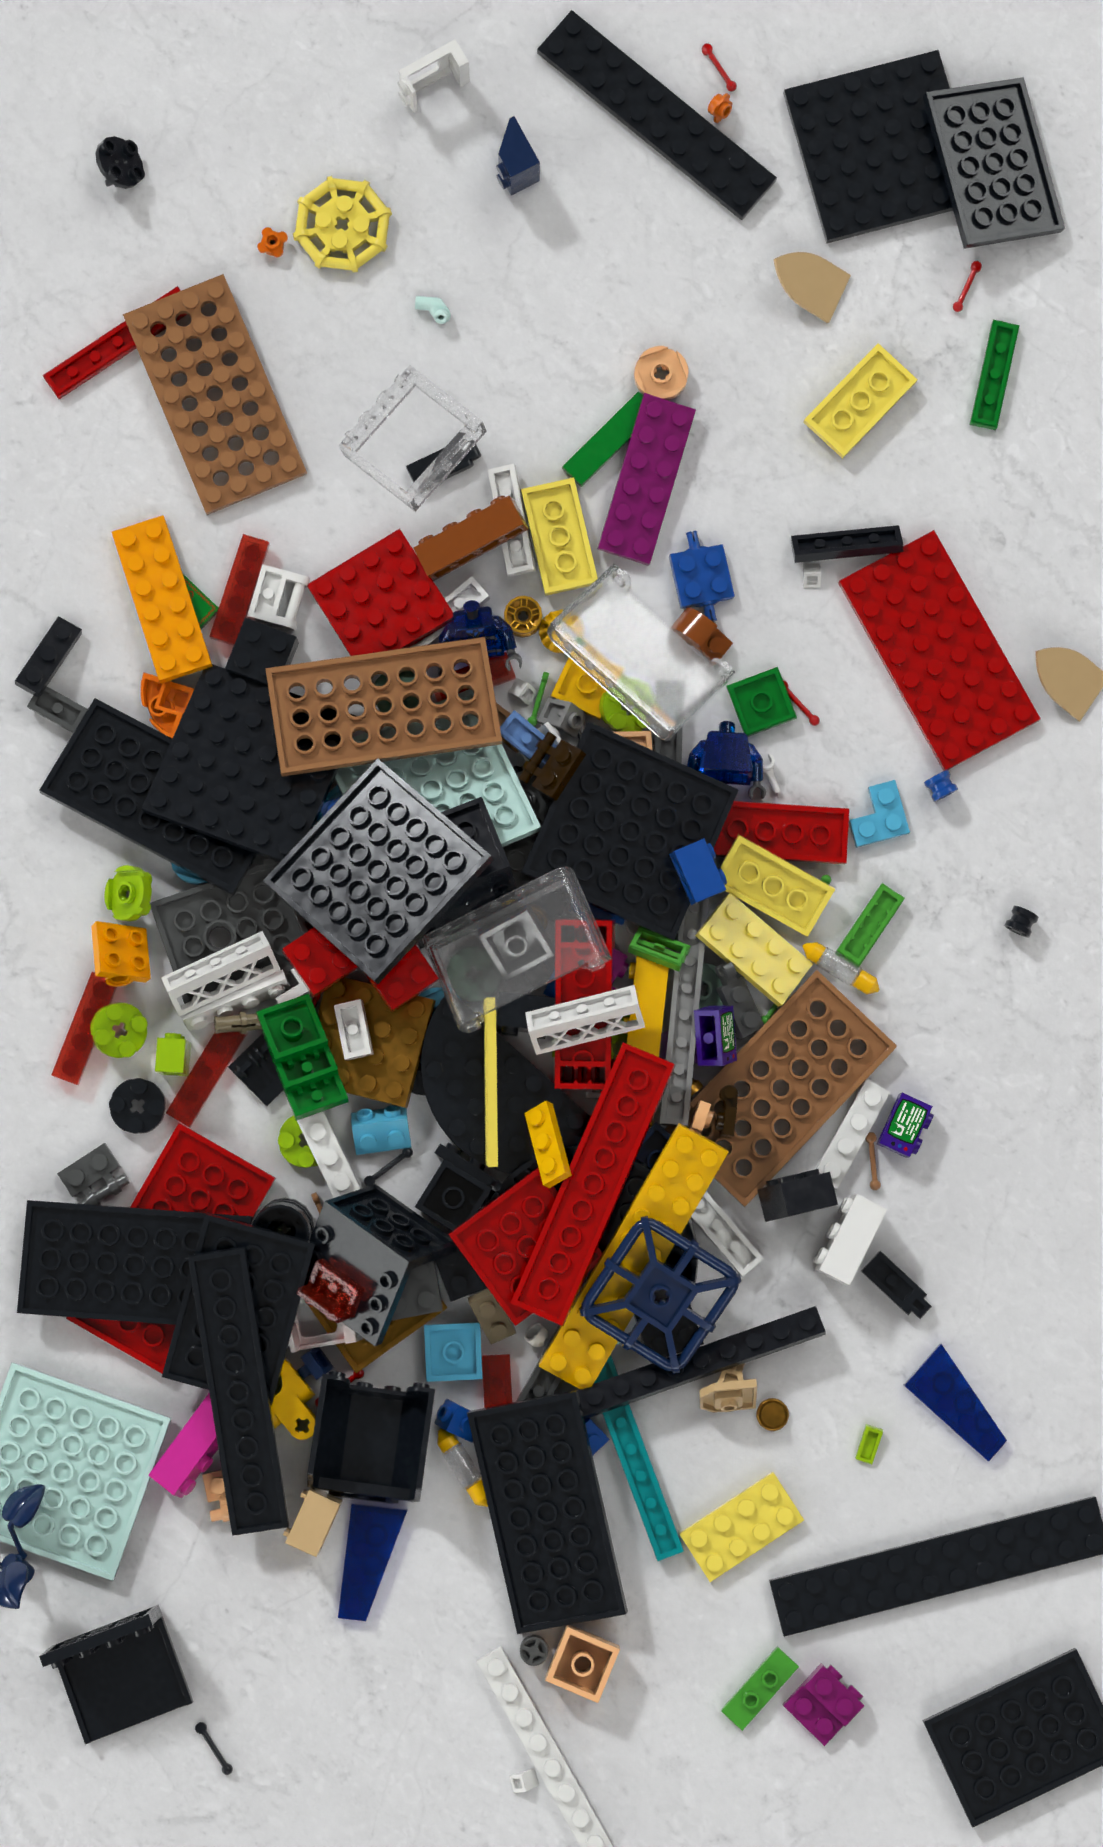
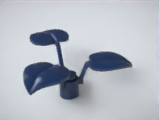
(16, 1571)

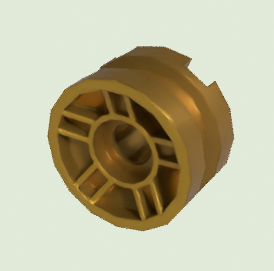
(533, 611)

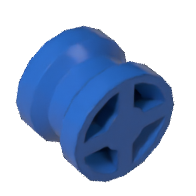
(941, 785)

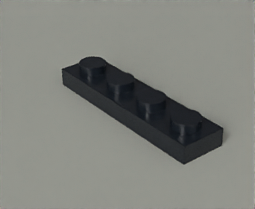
(846, 544)

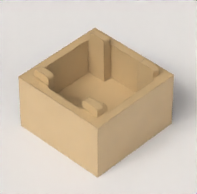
(313, 1521)

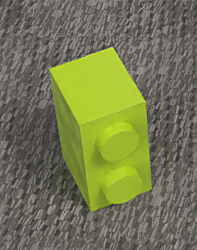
(173, 1055)

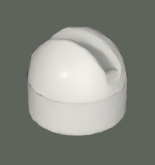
(536, 1335)

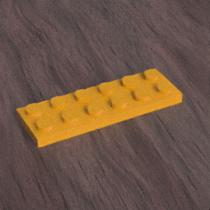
(162, 599)

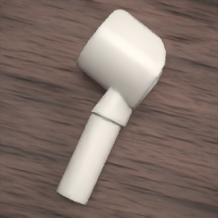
(770, 774)

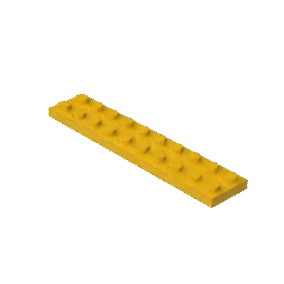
(666, 1195)

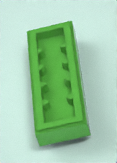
(870, 924)
(759, 1688)

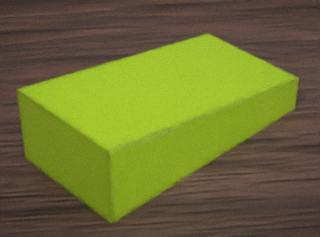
(869, 1444)

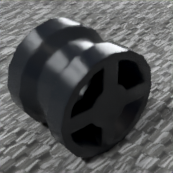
(1021, 921)

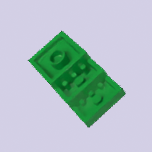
(302, 1057)

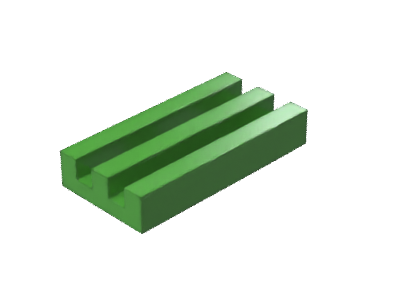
(657, 951)

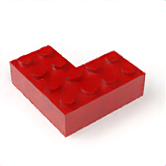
(323, 965)

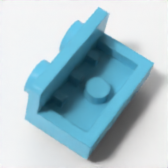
(380, 1129)

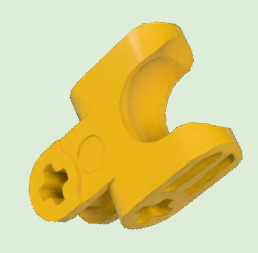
(290, 1403)

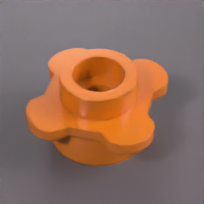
(720, 107)
(276, 249)

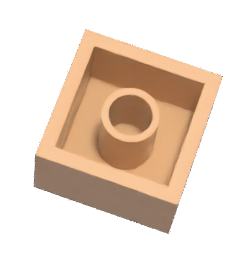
(582, 1663)

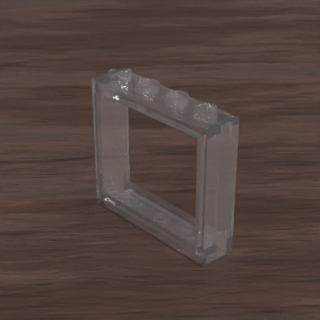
(442, 464)

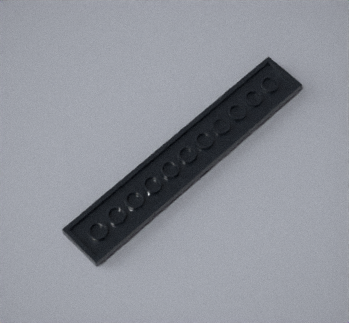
(938, 1566)

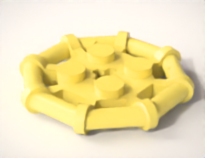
(344, 209)

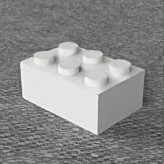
(849, 1238)

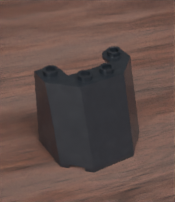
(370, 1440)

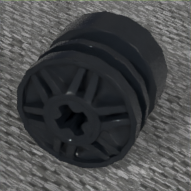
(289, 1211)

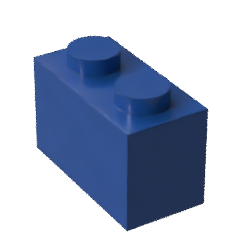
(698, 871)

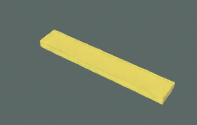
(490, 1069)

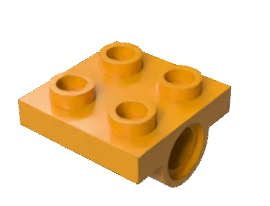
(120, 953)

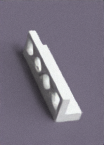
(219, 968)
(583, 1015)

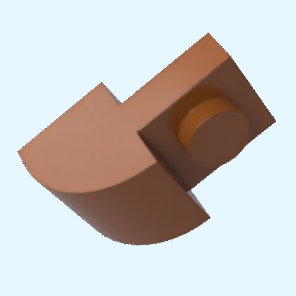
(701, 633)

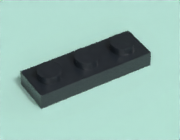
(48, 657)

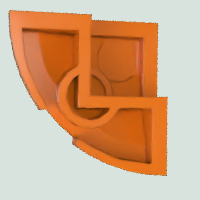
(165, 702)

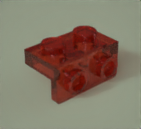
(332, 1292)

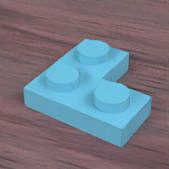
(888, 816)

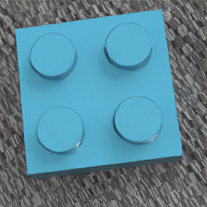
(453, 1352)

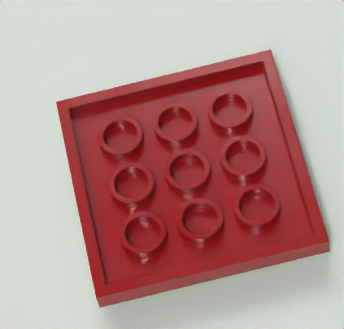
(381, 598)
(503, 1237)

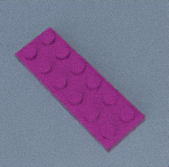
(646, 479)

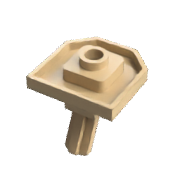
(729, 1393)

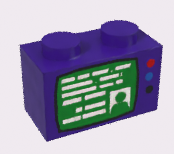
(715, 1035)
(905, 1125)

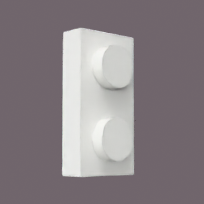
(353, 1029)

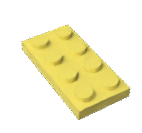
(860, 400)
(559, 536)
(775, 885)
(754, 949)
(741, 1526)

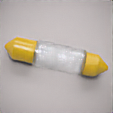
(841, 967)
(462, 1466)

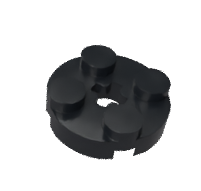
(121, 1105)

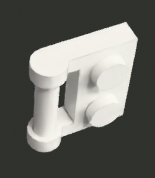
(269, 595)

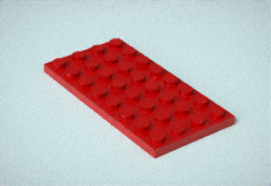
(939, 651)
(187, 1178)

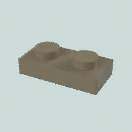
(491, 1316)

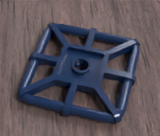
(655, 1277)

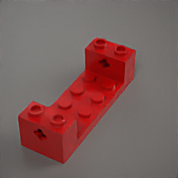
(590, 1062)

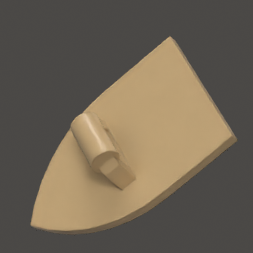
(811, 282)
(1069, 679)

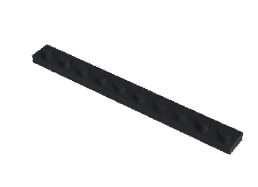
(705, 1362)

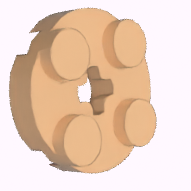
(668, 360)

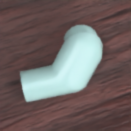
(435, 306)

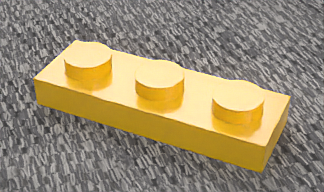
(547, 1144)

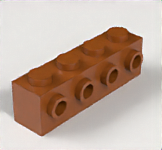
(471, 537)

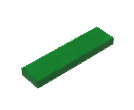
(994, 375)
(604, 443)

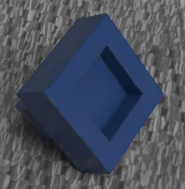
(315, 1364)

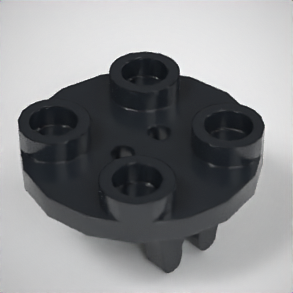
(119, 162)

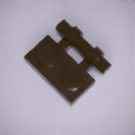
(557, 770)
(727, 1118)

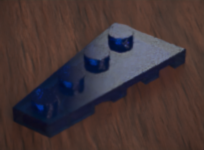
(951, 1398)
(368, 1550)

